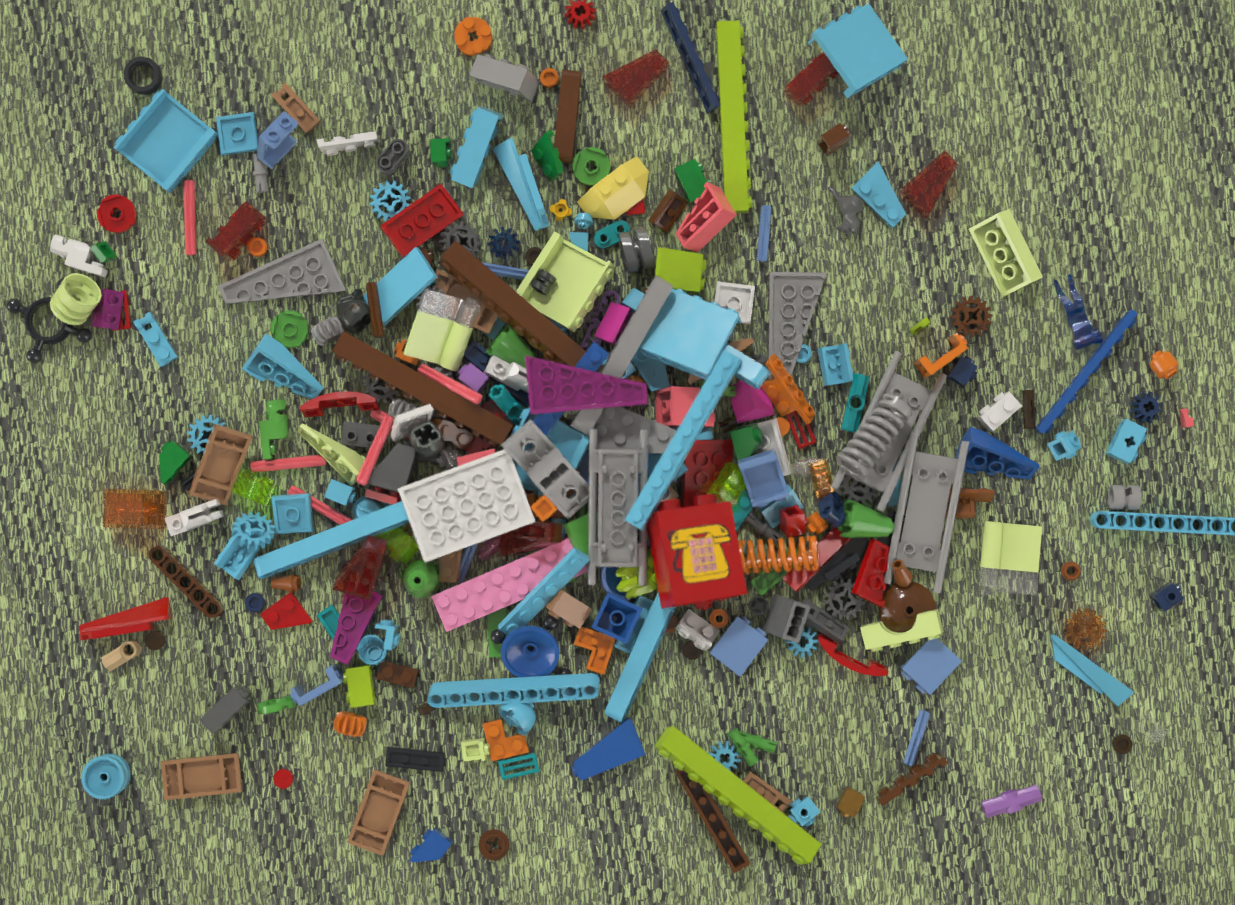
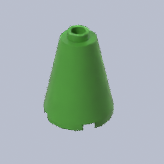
(510, 347)
(864, 522)
(429, 579)

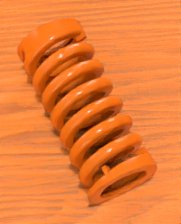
(809, 562)

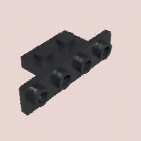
(843, 560)

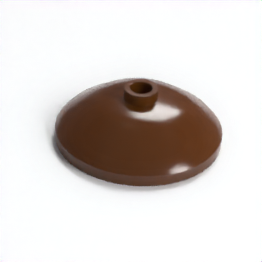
(898, 599)

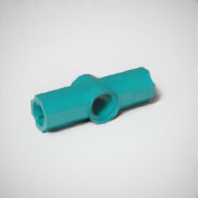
(507, 403)
(852, 415)

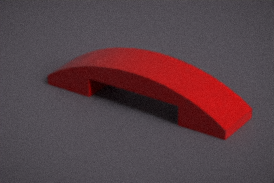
(316, 406)
(872, 668)

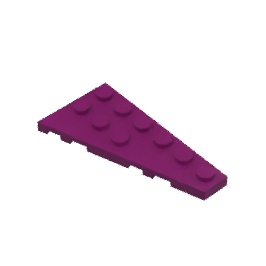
(569, 388)

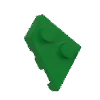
(548, 157)

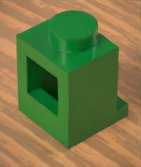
(440, 152)

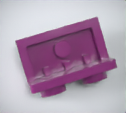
(108, 310)

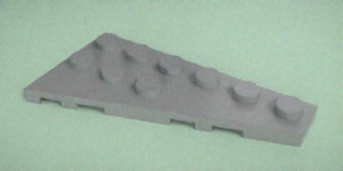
(293, 275)
(790, 312)
(621, 430)

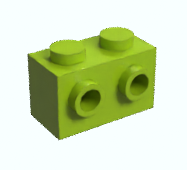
(359, 686)

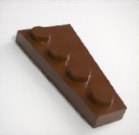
(926, 769)

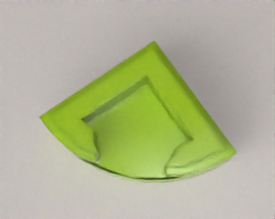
(919, 326)

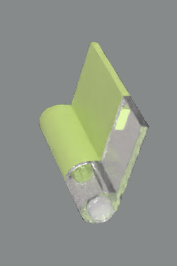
(442, 329)
(1009, 558)

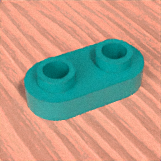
(611, 233)

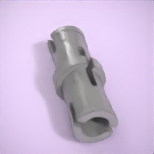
(260, 175)

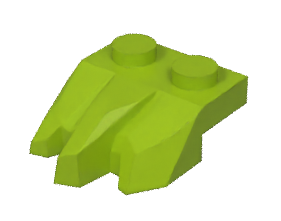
(630, 579)

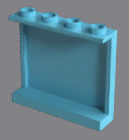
(859, 48)
(166, 140)
(689, 333)
(567, 439)

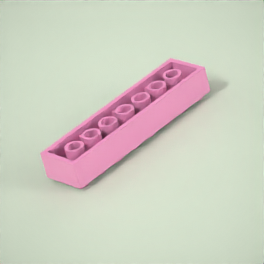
(498, 587)

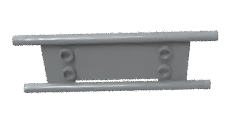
(918, 399)
(616, 496)
(926, 511)

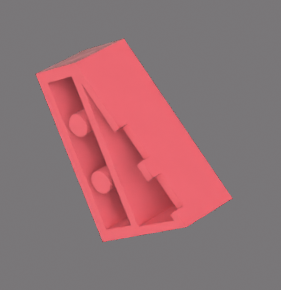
(706, 219)

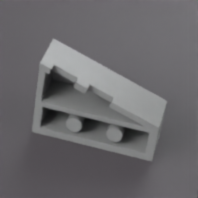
(504, 76)

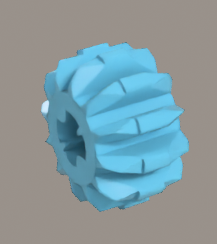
(806, 646)
(724, 750)

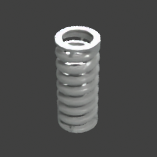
(891, 419)

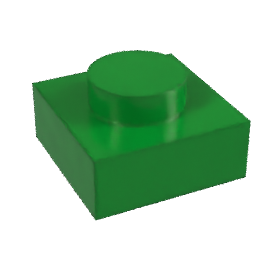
(103, 252)

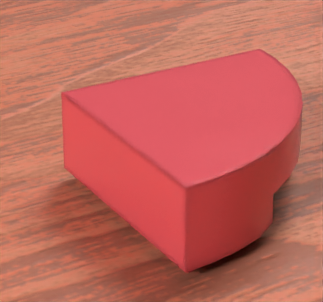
(1186, 421)

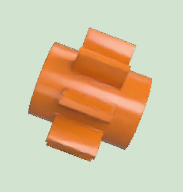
(816, 523)

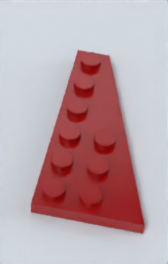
(704, 466)

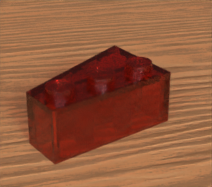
(811, 79)
(928, 185)
(362, 569)

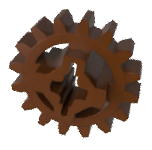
(976, 321)

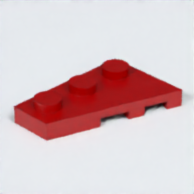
(870, 578)

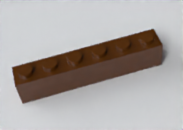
(715, 822)

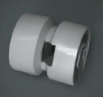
(1124, 497)

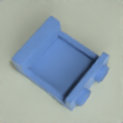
(276, 141)
(763, 478)
(739, 645)
(930, 665)
(335, 676)

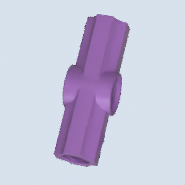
(1011, 801)

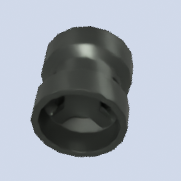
(543, 282)
(758, 605)

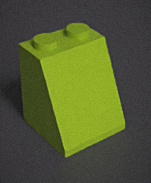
(681, 269)

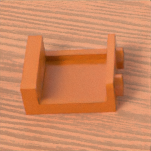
(928, 368)

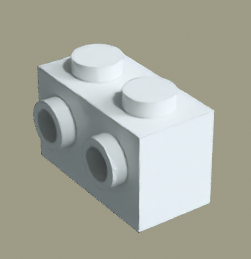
(999, 411)

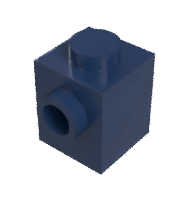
(963, 371)
(1167, 596)

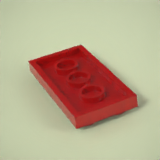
(421, 220)

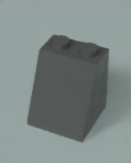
(396, 468)

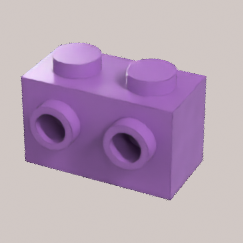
(473, 378)

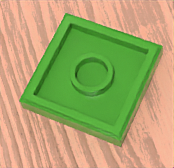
(578, 532)

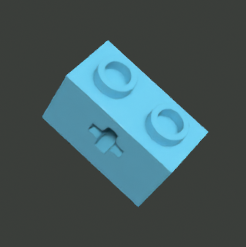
(1118, 448)

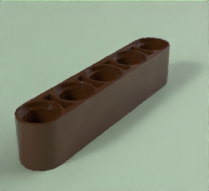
(567, 114)
(177, 579)

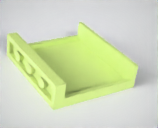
(577, 285)

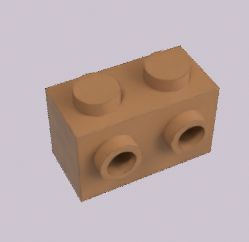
(569, 608)

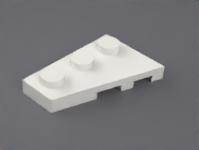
(341, 143)
(773, 440)

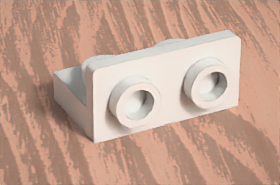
(697, 630)

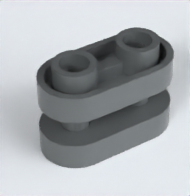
(393, 157)

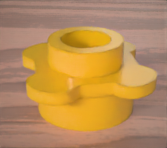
(560, 205)

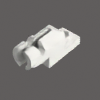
(77, 255)
(508, 374)
(193, 517)

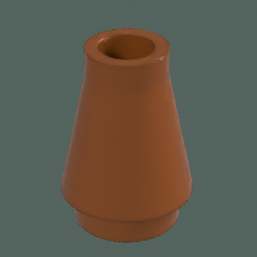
(902, 575)
(287, 582)

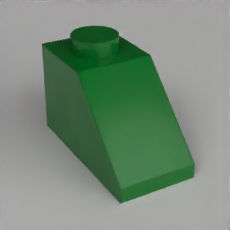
(746, 440)
(172, 461)

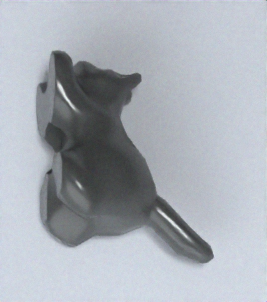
(850, 208)

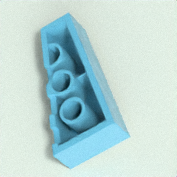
(475, 146)

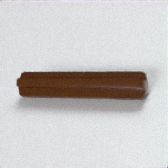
(374, 309)

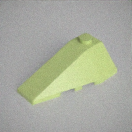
(341, 458)

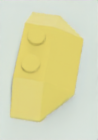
(616, 191)

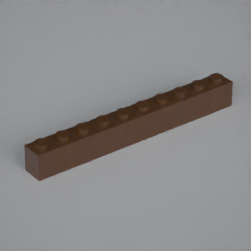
(510, 306)
(424, 389)

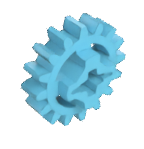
(381, 202)
(200, 425)
(253, 530)

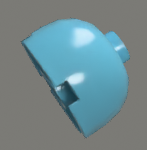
(519, 715)

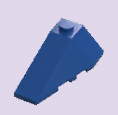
(994, 456)

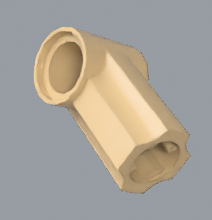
(121, 655)

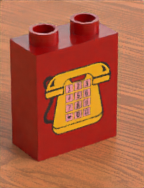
(695, 552)

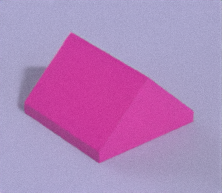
(613, 323)
(750, 403)

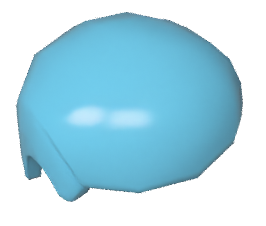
(371, 650)

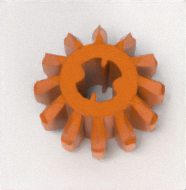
(349, 724)

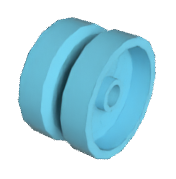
(96, 770)

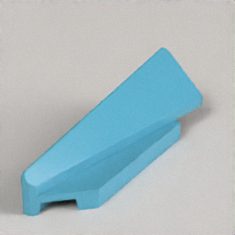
(523, 182)
(1089, 672)

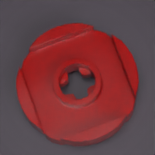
(106, 209)

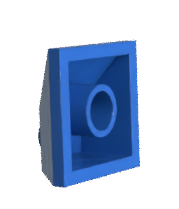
(617, 618)

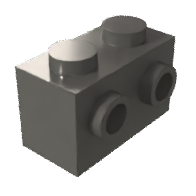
(358, 435)

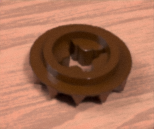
(485, 846)

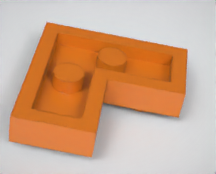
(599, 644)
(503, 746)

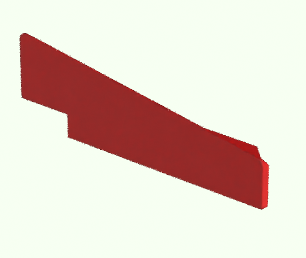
(127, 621)

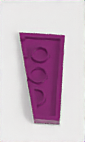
(352, 625)

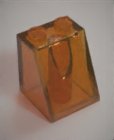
(134, 509)

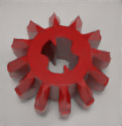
(583, 18)

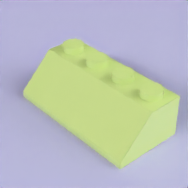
(1005, 252)

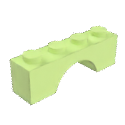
(877, 634)

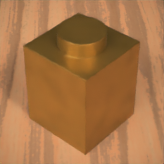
(850, 802)

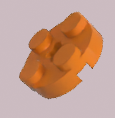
(482, 30)

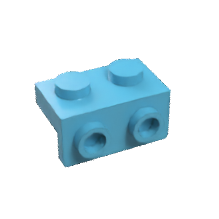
(835, 364)
(236, 558)
(392, 636)

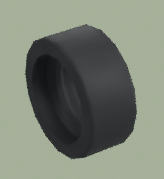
(131, 66)

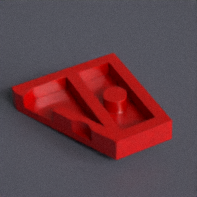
(286, 613)

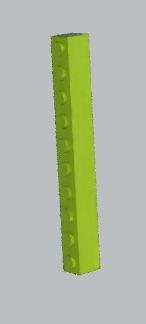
(732, 115)
(737, 795)

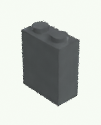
(786, 618)
(227, 708)

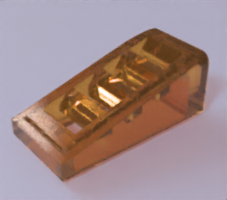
(821, 478)

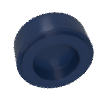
(255, 602)

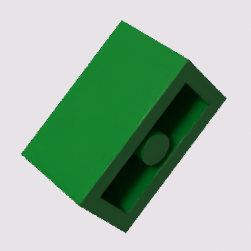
(691, 179)

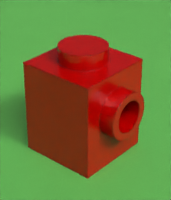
(792, 521)

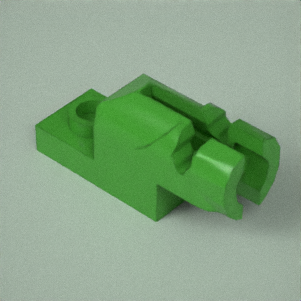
(274, 428)

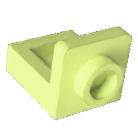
(475, 749)

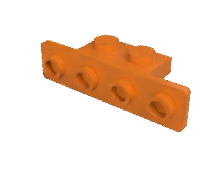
(785, 393)

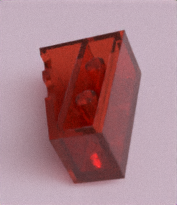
(636, 77)
(237, 231)
(530, 538)

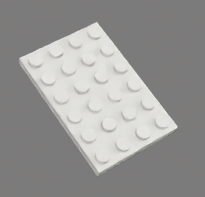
(466, 505)

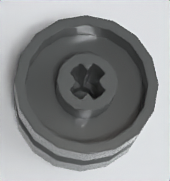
(636, 250)

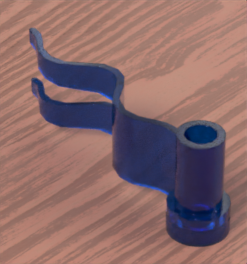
(1077, 317)

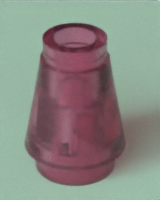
(489, 548)

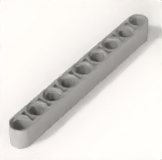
(628, 344)

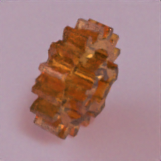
(1091, 623)

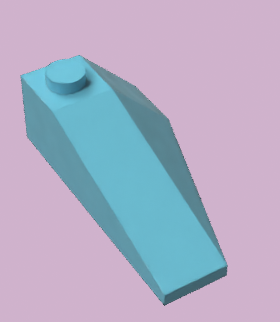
(275, 363)

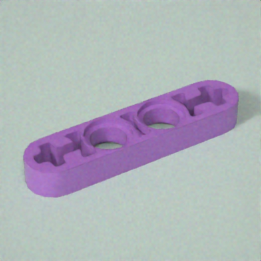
(596, 321)

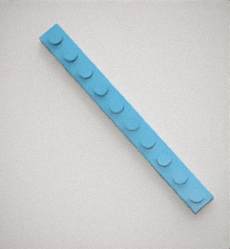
(683, 440)

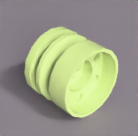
(75, 299)

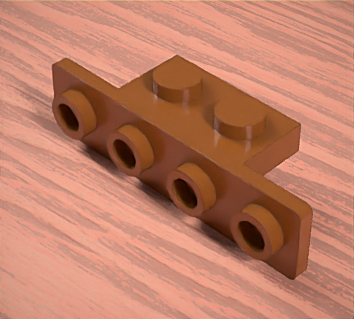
(966, 501)

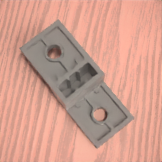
(548, 468)

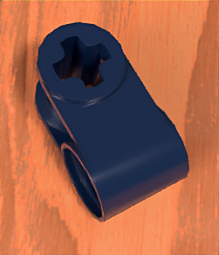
(832, 509)

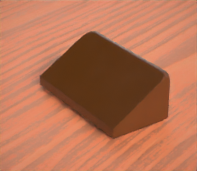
(668, 211)

